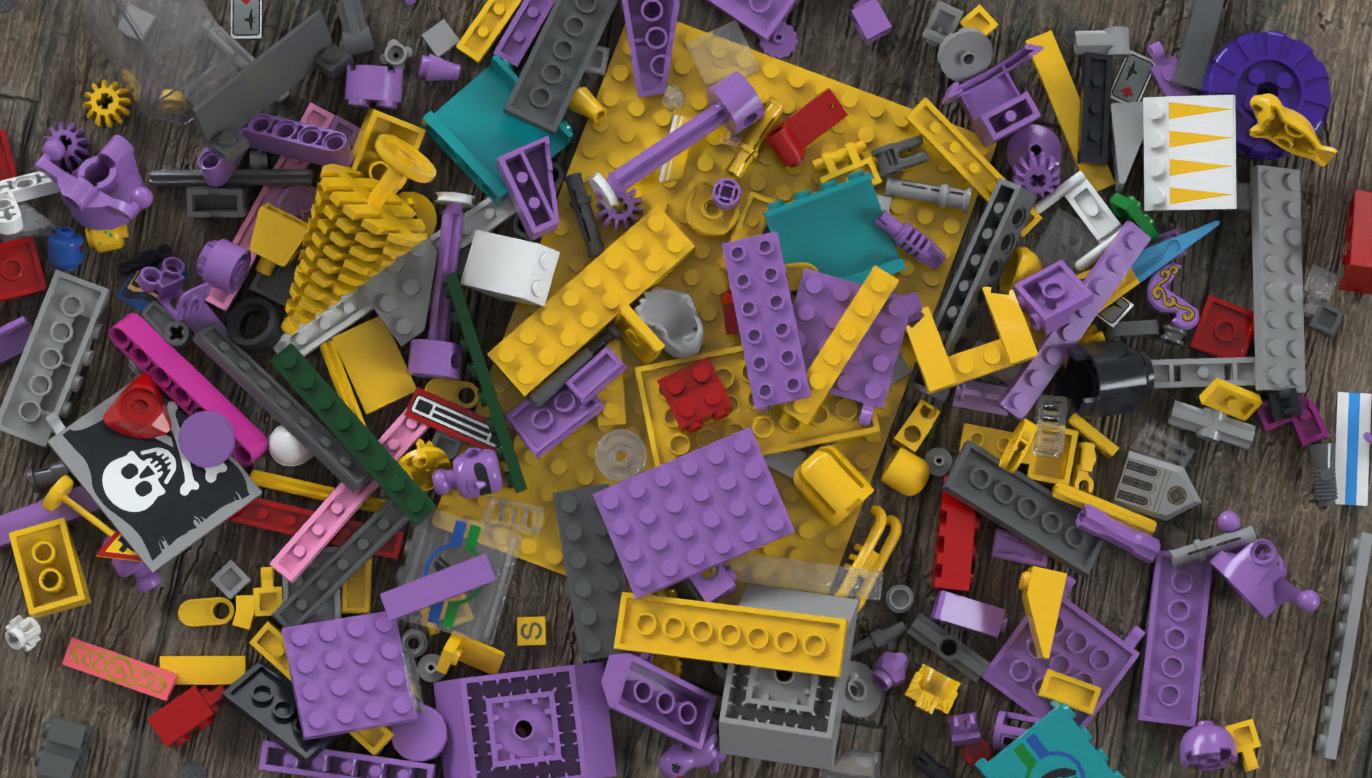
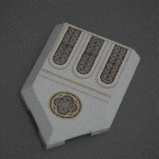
(1154, 487)

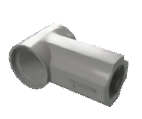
(1108, 41)

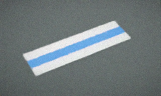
(1352, 448)

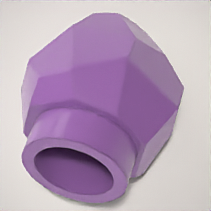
(890, 670)

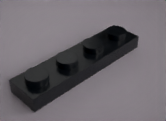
(1094, 109)

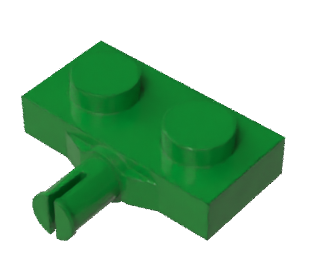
(1129, 210)

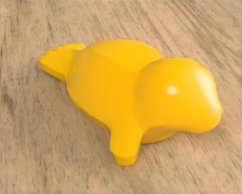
(1287, 129)

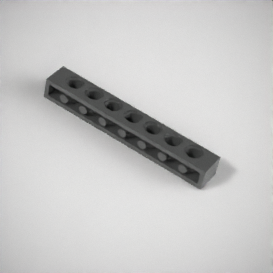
(980, 268)

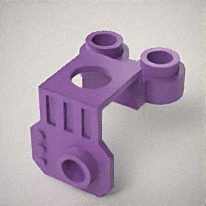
(168, 285)

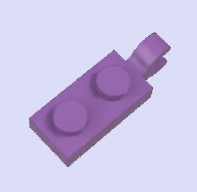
(1164, 72)

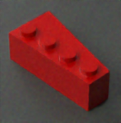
(954, 545)

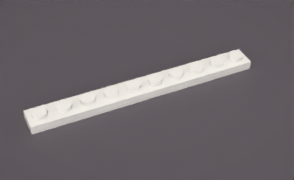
(355, 306)

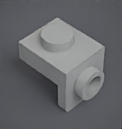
(942, 23)

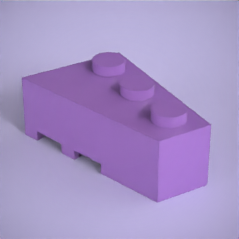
(530, 186)

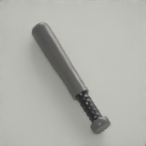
(558, 378)

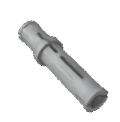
(1180, 555)

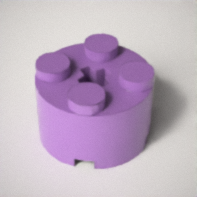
(373, 85)

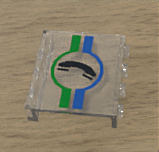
(450, 540)

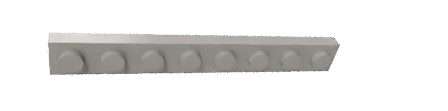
(1342, 657)

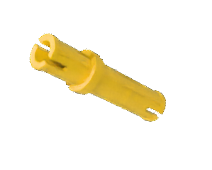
(748, 149)

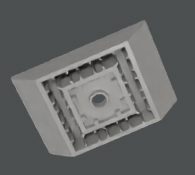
(794, 718)

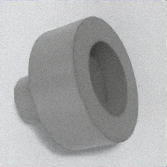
(942, 468)
(424, 671)

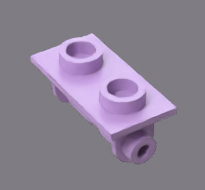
(979, 397)

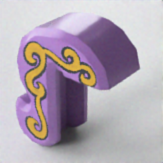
(1167, 303)

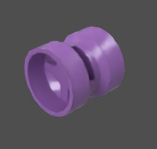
(725, 198)

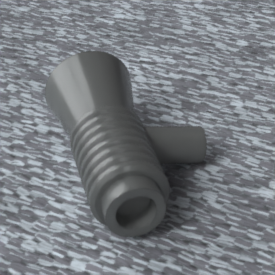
(1324, 473)

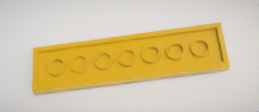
(731, 634)

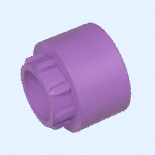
(223, 265)

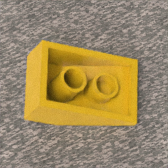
(49, 568)
(1042, 603)

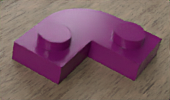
(1306, 427)

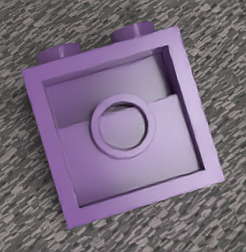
(1052, 296)

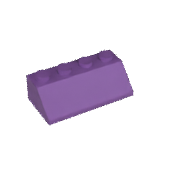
(658, 699)

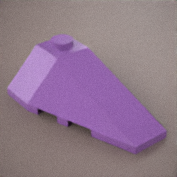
(650, 39)

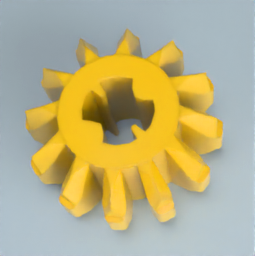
(99, 97)

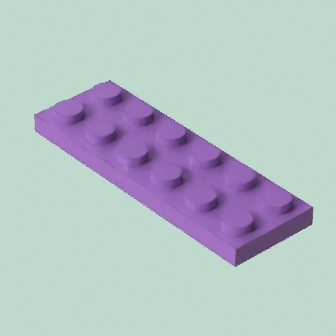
(1174, 641)

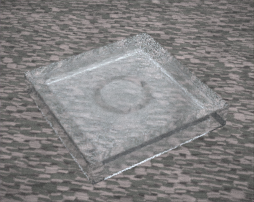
(721, 54)

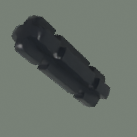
(144, 259)

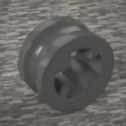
(1172, 335)

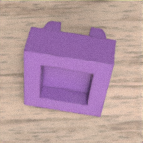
(964, 729)

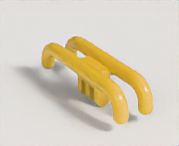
(868, 558)

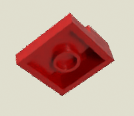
(695, 395)

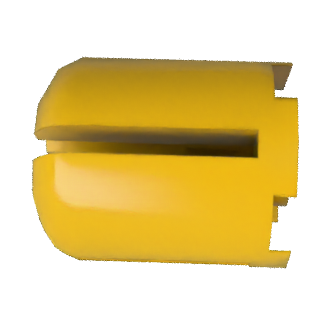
(831, 484)

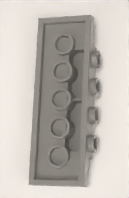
(53, 357)

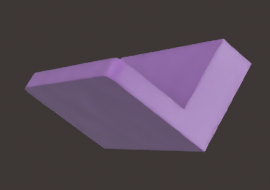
(14, 338)

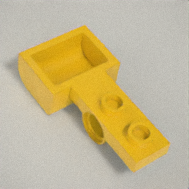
(1039, 468)

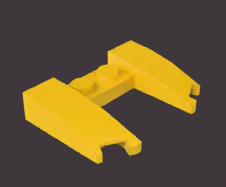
(1012, 347)

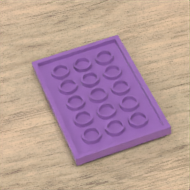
(693, 513)

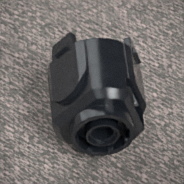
(1106, 378)

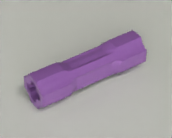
(1135, 542)

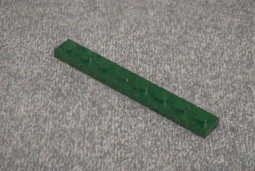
(480, 371)
(354, 434)

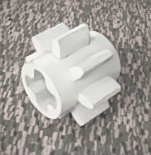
(22, 633)

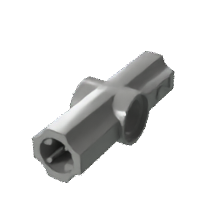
(1211, 425)

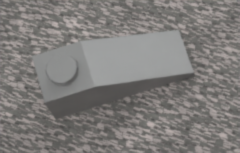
(1125, 138)

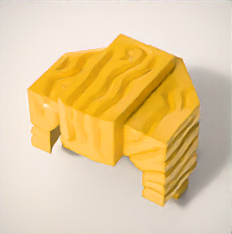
(932, 690)

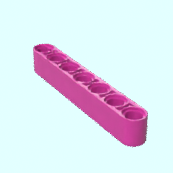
(184, 383)

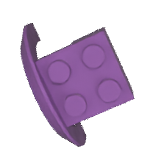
(994, 101)

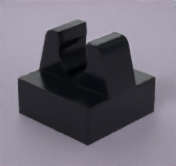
(1284, 405)

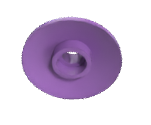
(1030, 136)

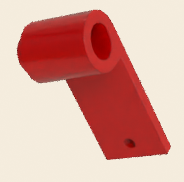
(804, 127)

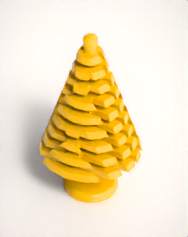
(355, 230)

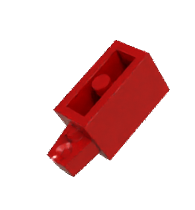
(185, 714)

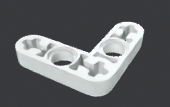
(19, 190)

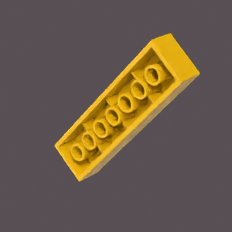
(591, 301)

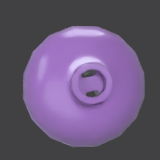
(1207, 747)

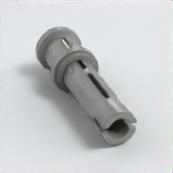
(942, 196)

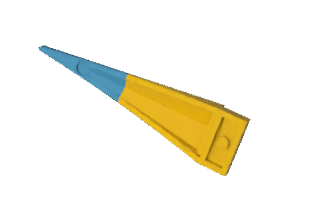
(1145, 265)

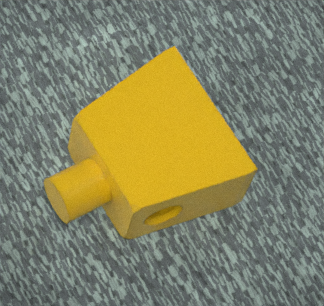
(276, 238)

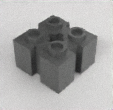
(64, 748)

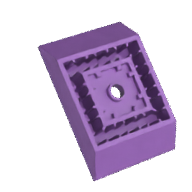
(566, 716)

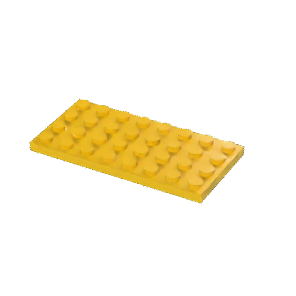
(774, 430)

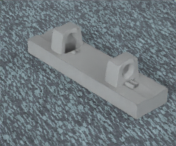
(1203, 371)

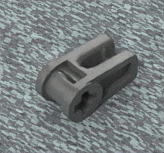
(891, 163)
(166, 325)

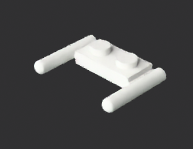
(1090, 209)

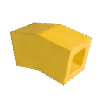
(244, 613)

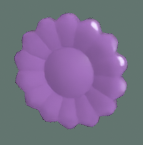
(781, 42)

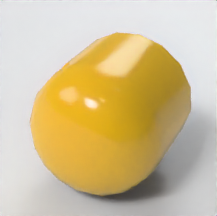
(905, 472)

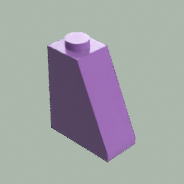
(968, 614)

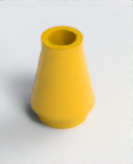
(586, 105)

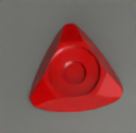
(139, 410)

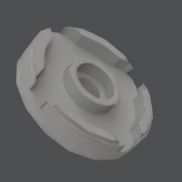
(957, 46)

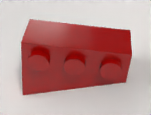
(1359, 245)

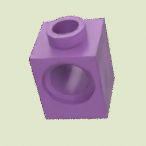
(870, 20)

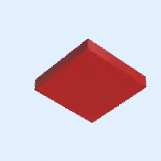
(1223, 329)

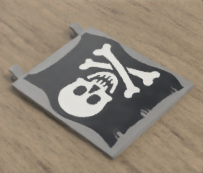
(148, 483)

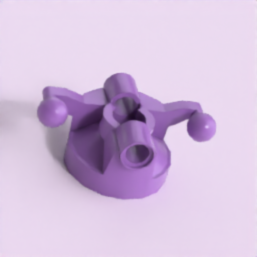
(117, 178)
(1257, 575)

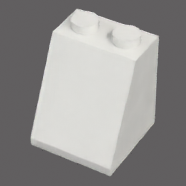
(510, 268)

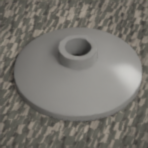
(865, 694)

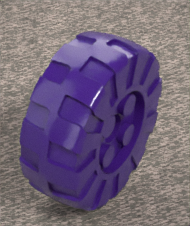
(1274, 66)

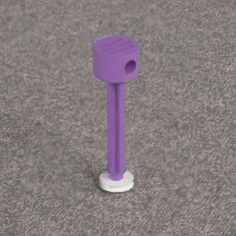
(732, 105)
(437, 355)

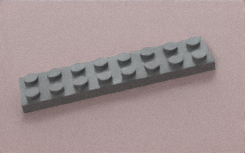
(1277, 279)

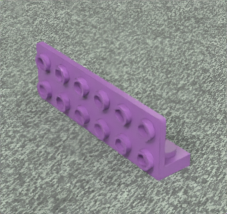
(766, 321)

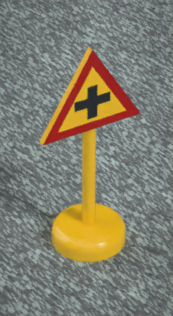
(115, 547)

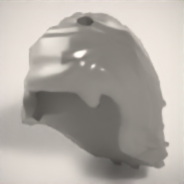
(673, 320)

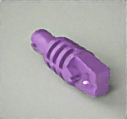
(911, 240)

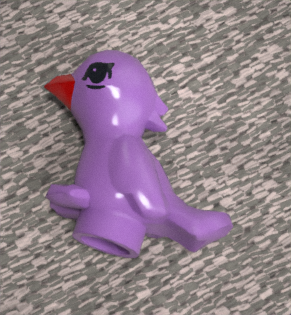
(677, 761)

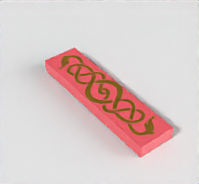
(120, 669)

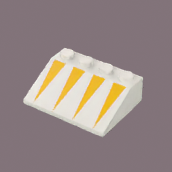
(1189, 153)

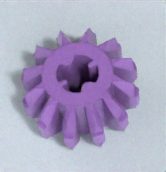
(75, 138)
(1037, 173)
(629, 203)

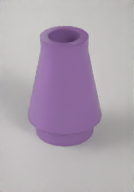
(438, 69)

